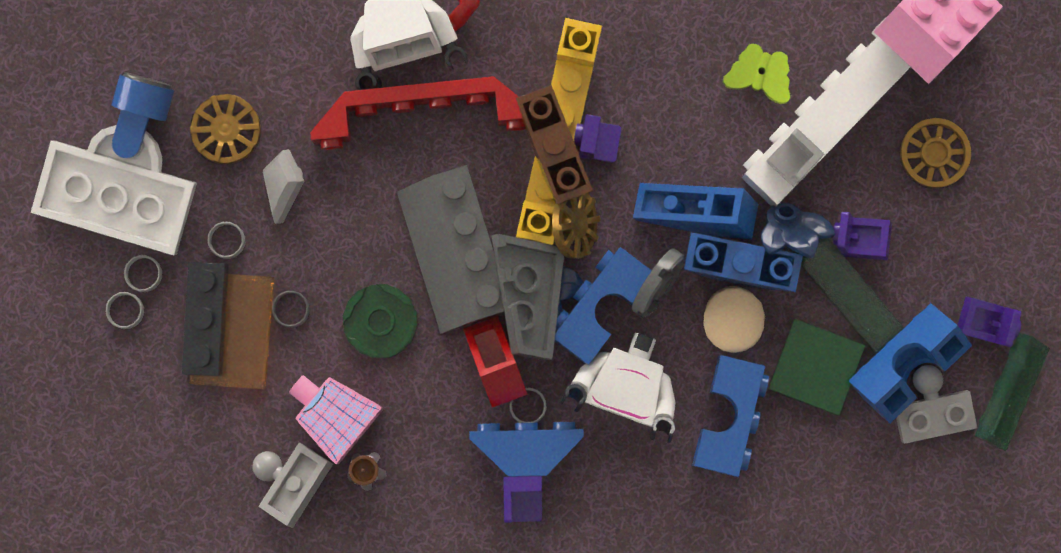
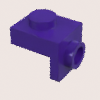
(597, 139)
(862, 237)
(989, 321)

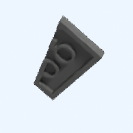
(530, 293)

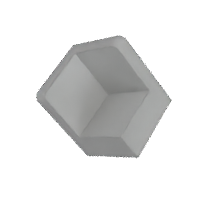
(795, 157)

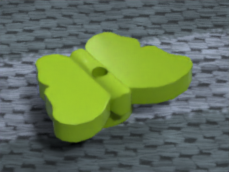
(772, 82)

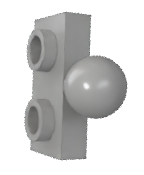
(935, 413)
(293, 483)

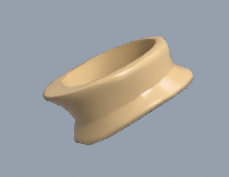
(734, 319)

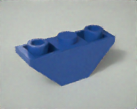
(742, 263)
(527, 448)

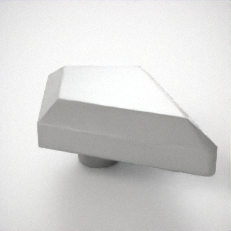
(283, 184)

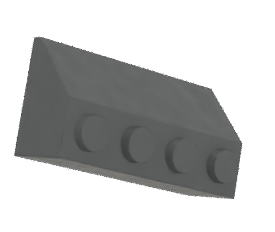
(453, 249)

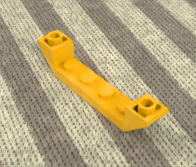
(571, 85)

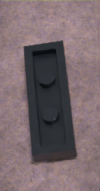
(205, 319)

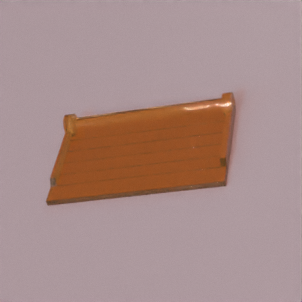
(245, 334)

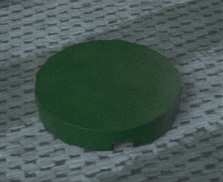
(391, 328)

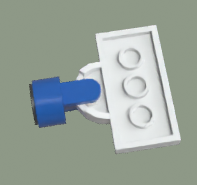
(119, 178)

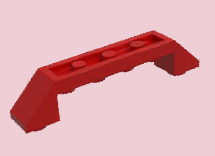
(335, 125)

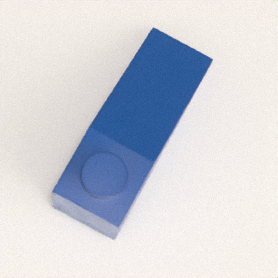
(698, 209)

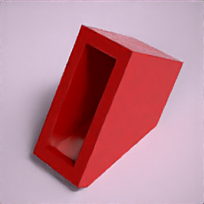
(495, 361)

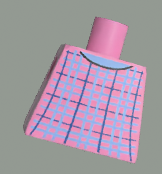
(334, 415)

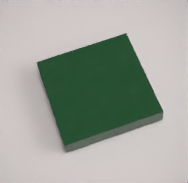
(816, 367)

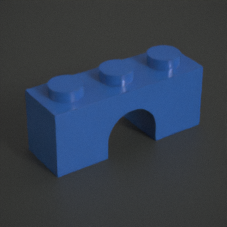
(579, 331)
(926, 339)
(742, 385)

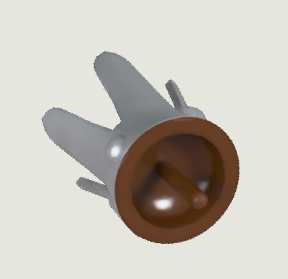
(364, 470)

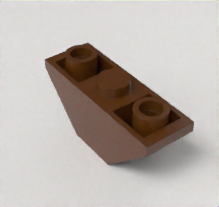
(553, 145)

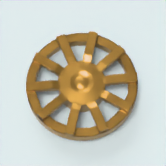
(225, 129)
(935, 153)
(574, 225)

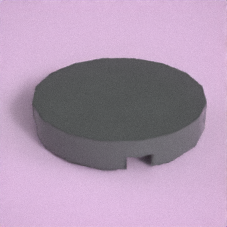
(658, 283)

